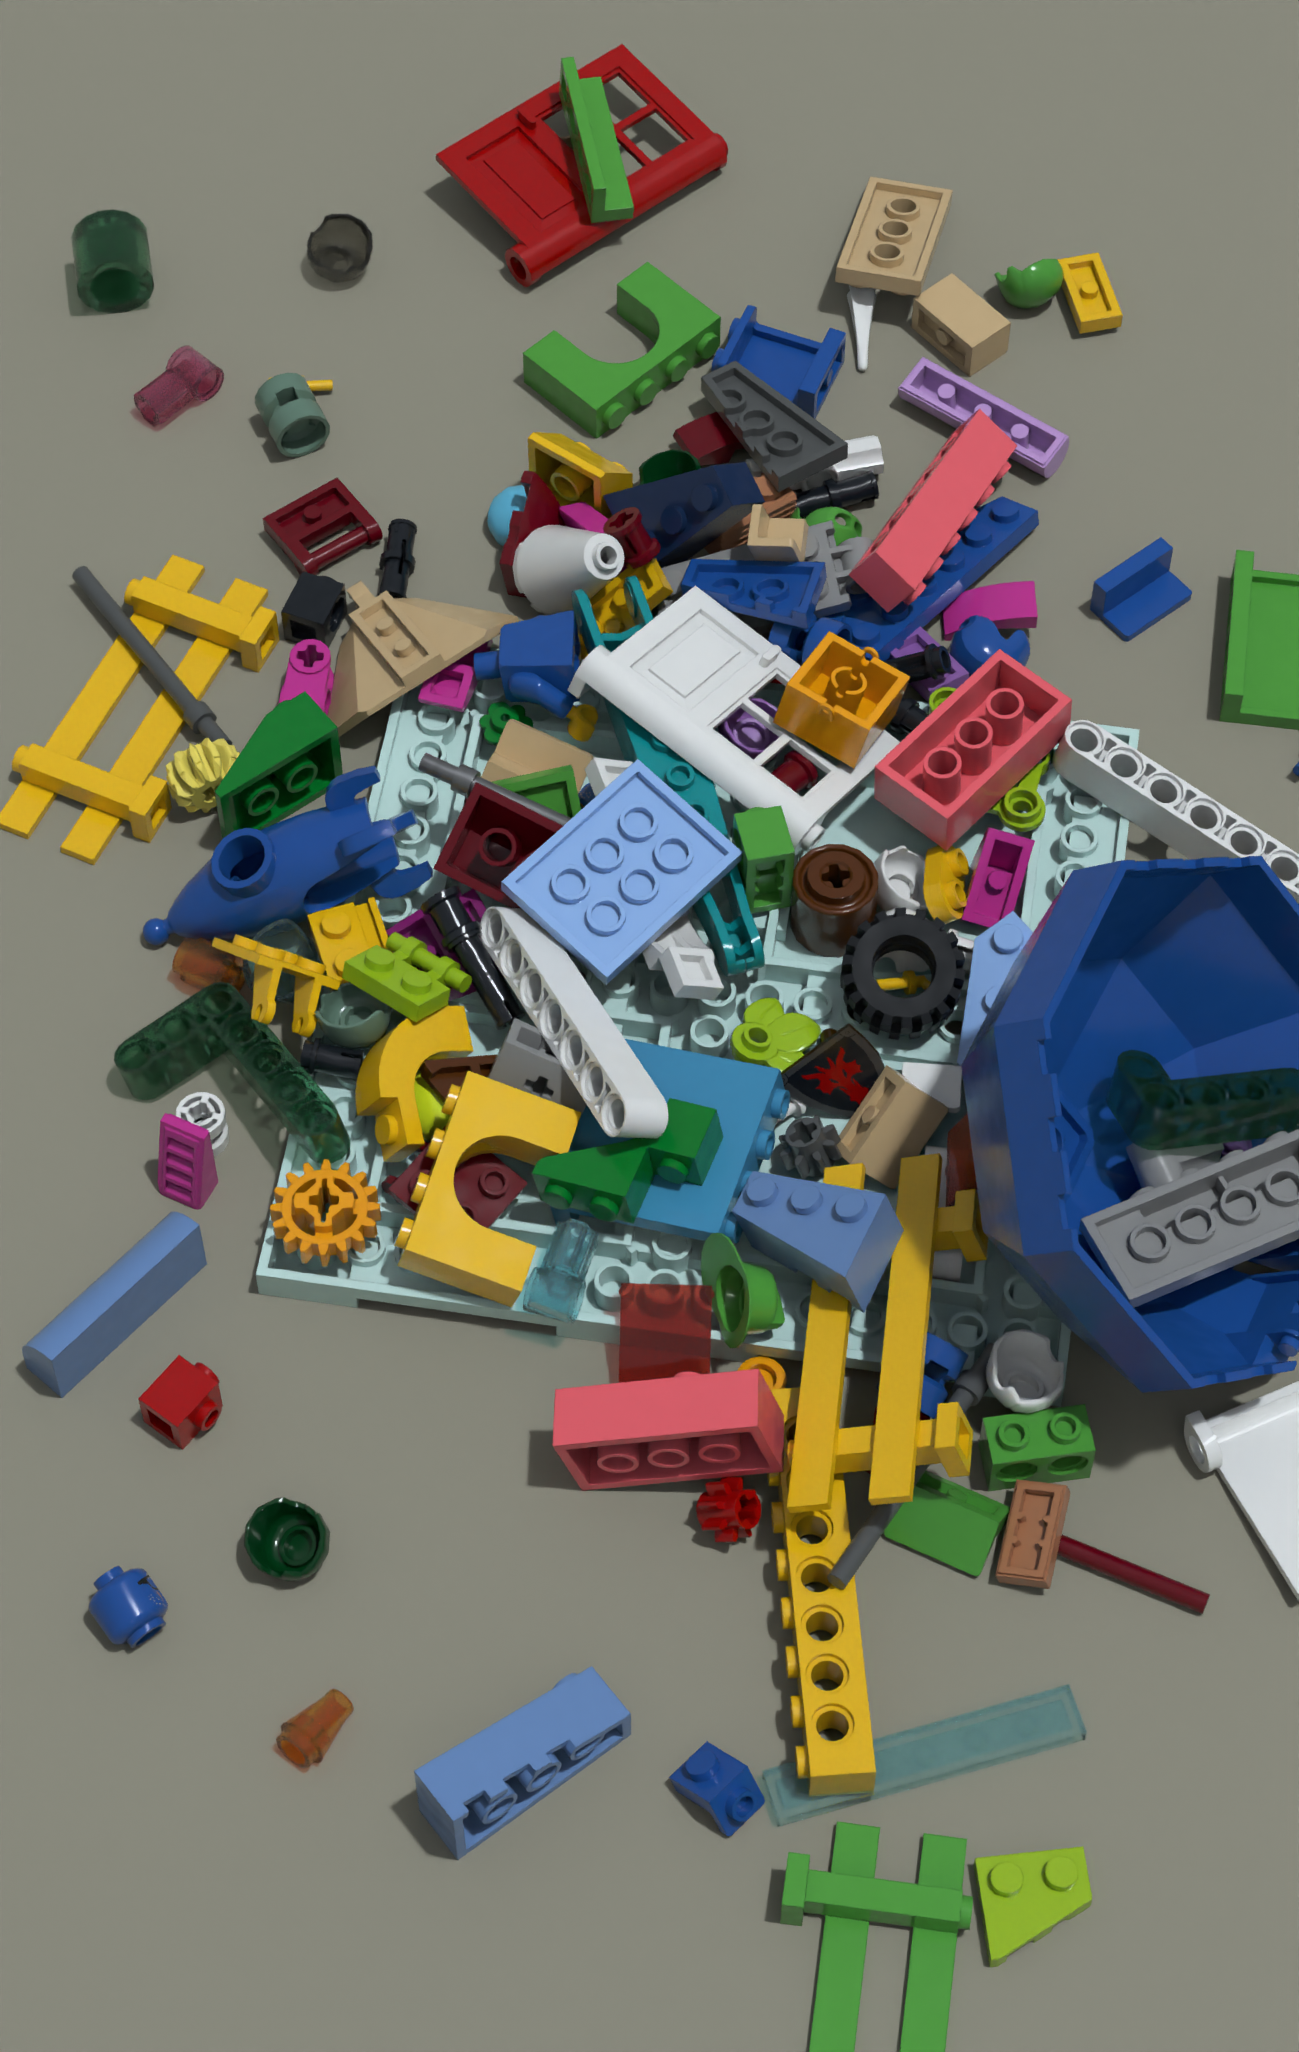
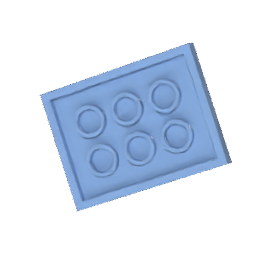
(621, 871)

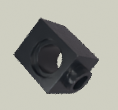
(314, 609)

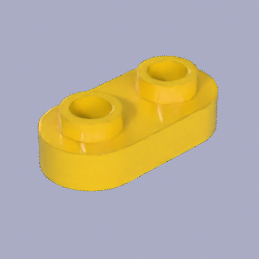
(945, 883)

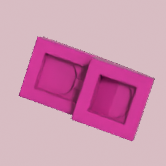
(1004, 604)
(454, 684)

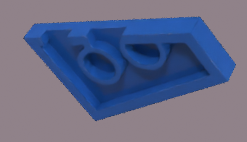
(761, 589)

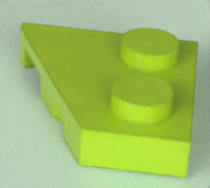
(1028, 1896)

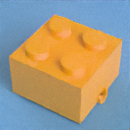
(841, 699)

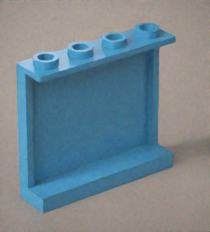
(748, 1107)

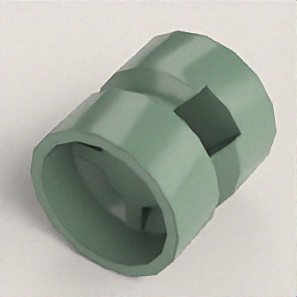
(292, 414)

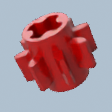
(728, 1509)

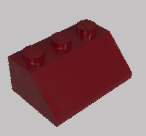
(492, 841)

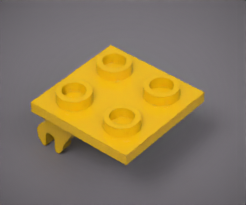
(267, 971)

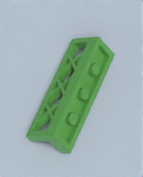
(594, 145)

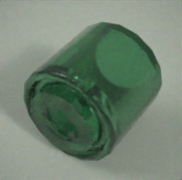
(112, 261)

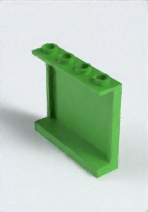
(1261, 647)

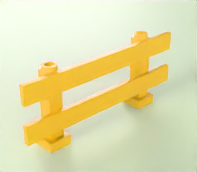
(129, 787)
(899, 1437)

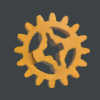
(302, 1205)

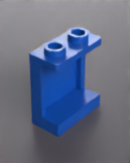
(786, 362)

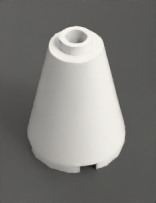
(563, 560)

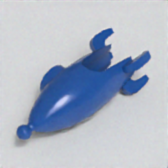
(294, 868)

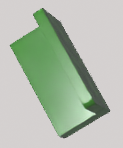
(949, 1523)

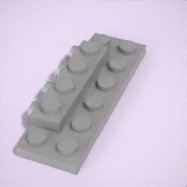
(1200, 1221)

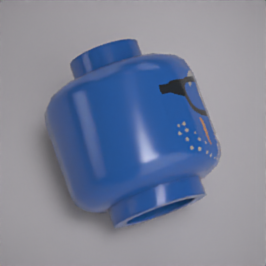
(128, 1606)

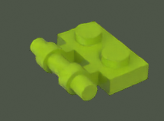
(399, 983)

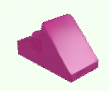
(996, 876)

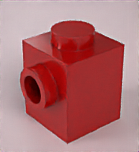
(182, 1401)

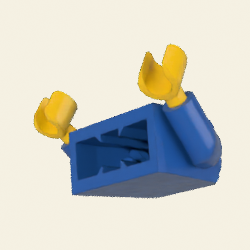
(538, 665)

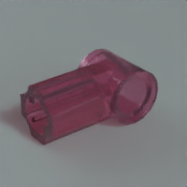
(186, 378)

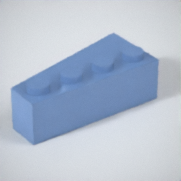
(519, 1760)

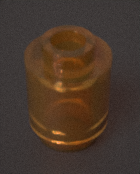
(203, 965)

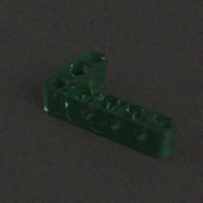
(221, 1023)

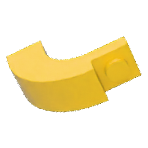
(390, 1071)

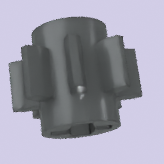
(809, 1146)

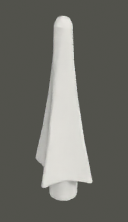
(861, 307)

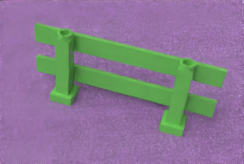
(851, 1899)

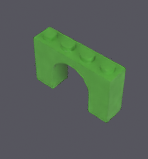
(604, 393)

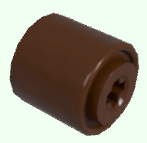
(831, 897)

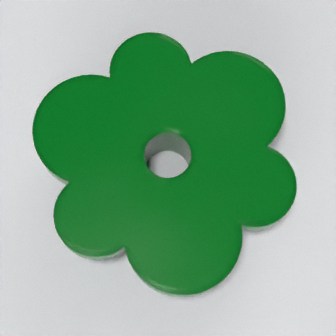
(498, 716)

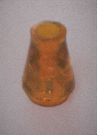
(312, 1731)

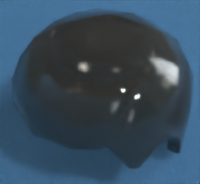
(340, 248)

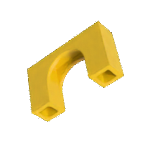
(442, 1237)

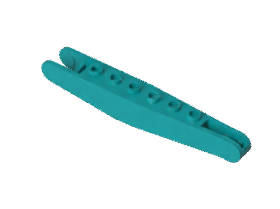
(734, 943)

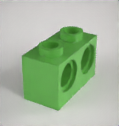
(766, 857)
(1036, 1447)

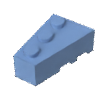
(822, 1230)

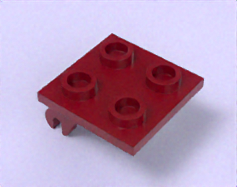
(481, 1185)

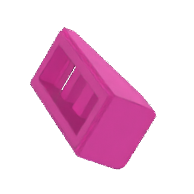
(185, 1162)

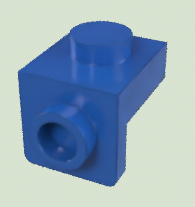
(719, 1786)

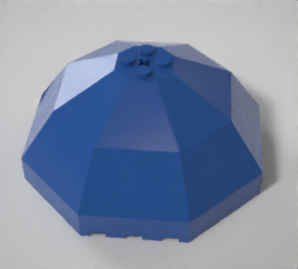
(1204, 979)

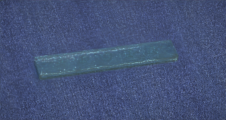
(940, 1752)

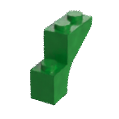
(616, 1176)

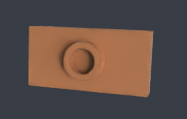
(1033, 1534)

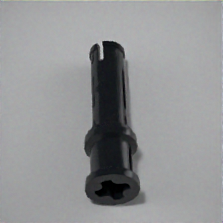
(463, 938)

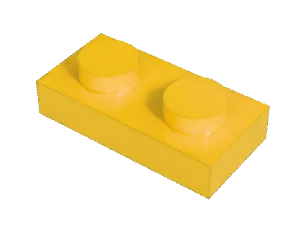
(1090, 293)

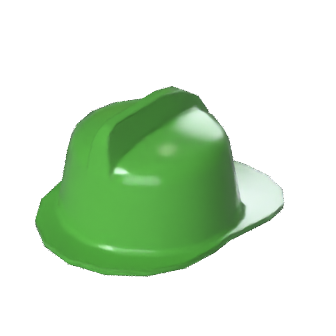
(744, 1293)

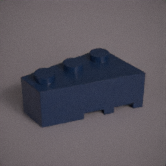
(690, 507)

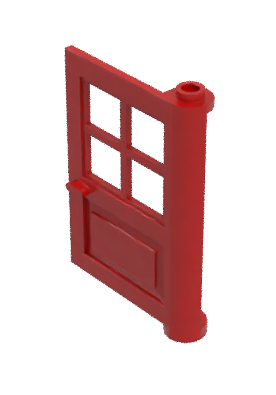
(532, 178)

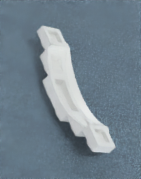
(678, 949)

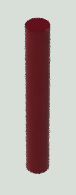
(1133, 1574)

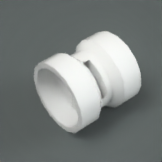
(209, 1113)

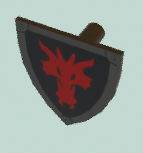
(835, 1072)

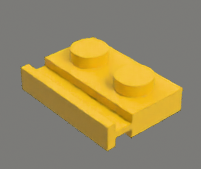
(346, 932)

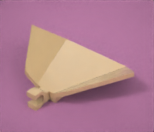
(398, 647)

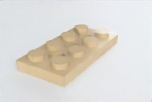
(894, 236)

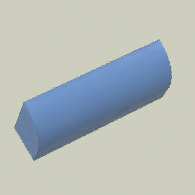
(116, 1303)

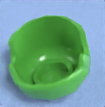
(1032, 285)

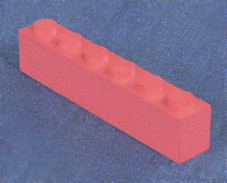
(933, 512)

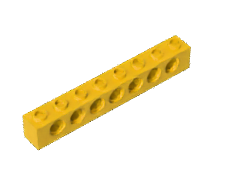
(848, 1762)

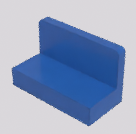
(1139, 591)

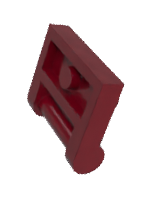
(317, 517)

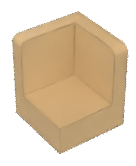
(776, 537)

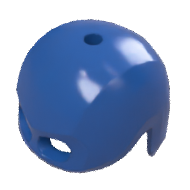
(980, 639)

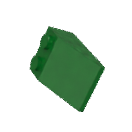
(280, 767)

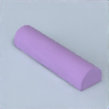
(956, 400)

